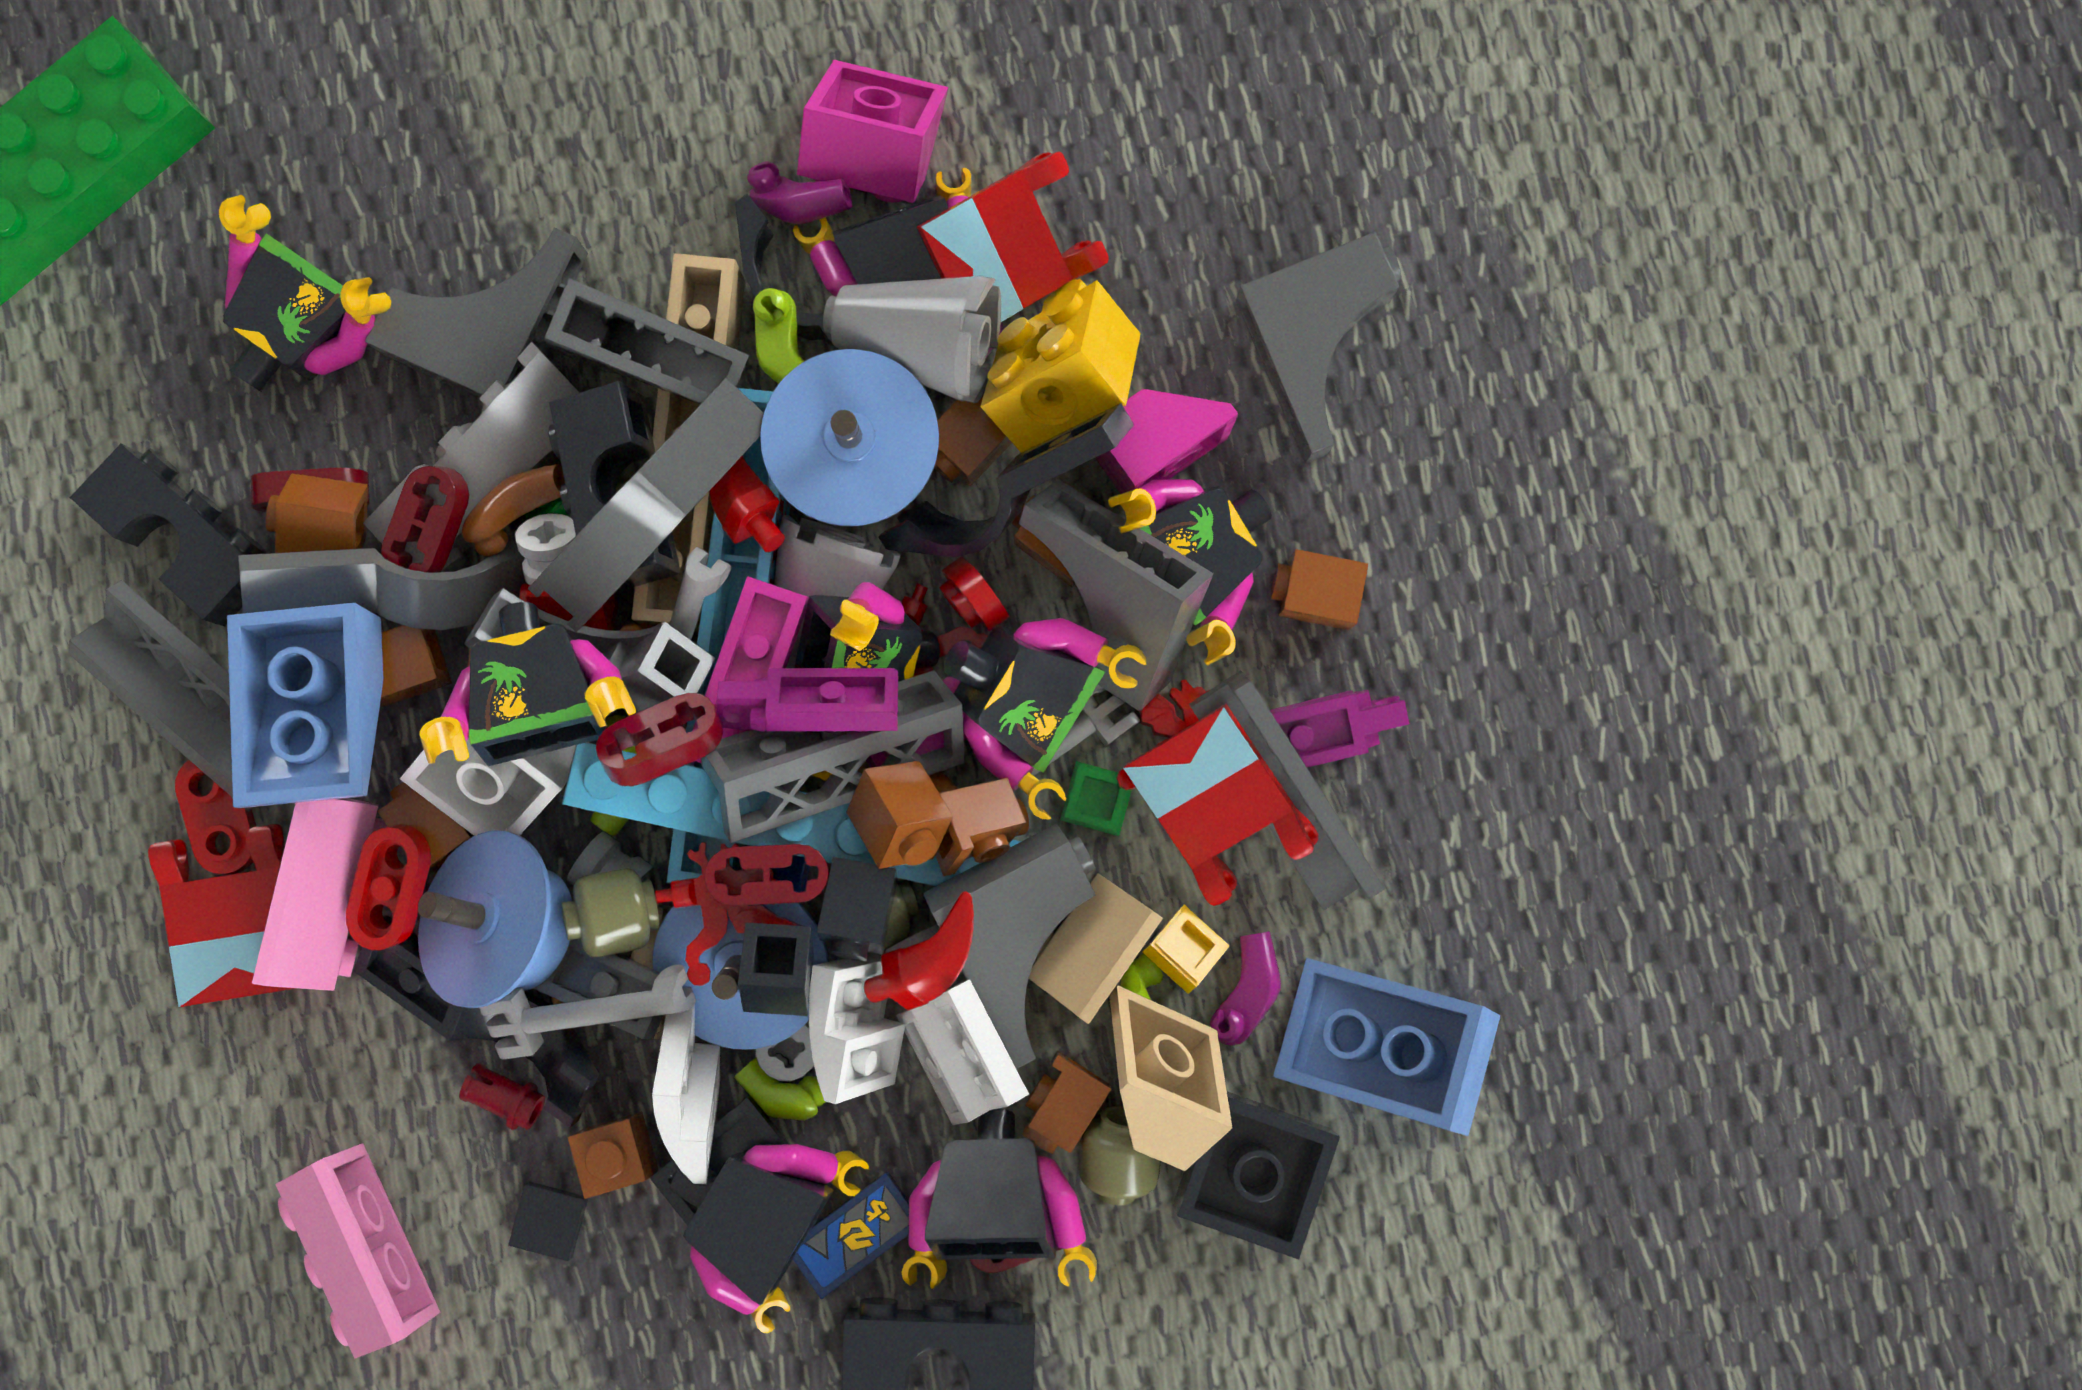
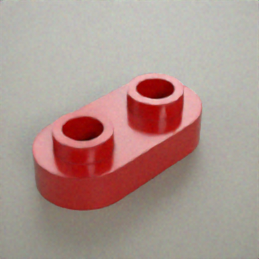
(972, 595)
(210, 816)
(387, 882)

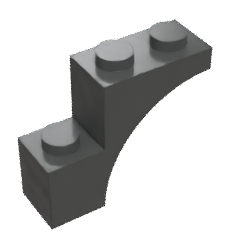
(651, 661)

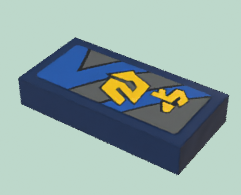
(854, 1235)

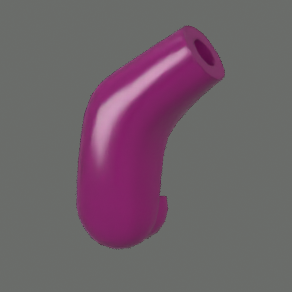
(794, 200)
(1254, 993)

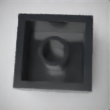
(1260, 1177)

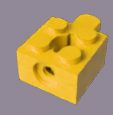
(1061, 365)

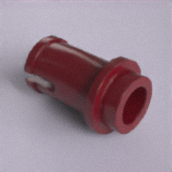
(503, 1097)

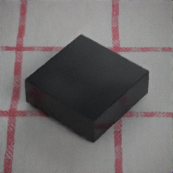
(548, 1221)

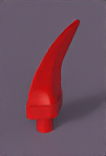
(746, 507)
(927, 968)

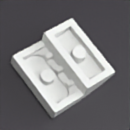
(849, 1036)
(962, 1054)
(686, 1095)

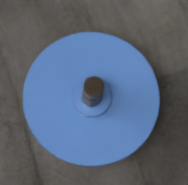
(849, 437)
(491, 921)
(718, 1002)

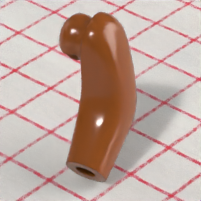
(508, 502)

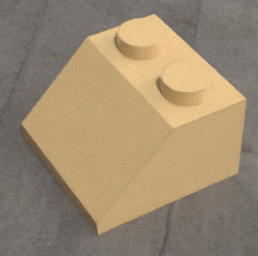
(1093, 948)
(1168, 1080)

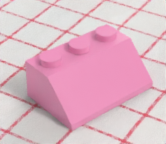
(306, 921)
(356, 1251)

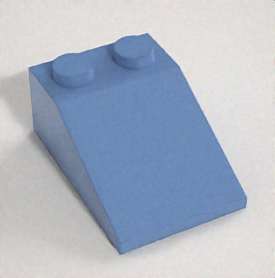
(303, 703)
(1387, 1045)

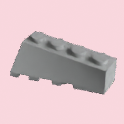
(500, 443)

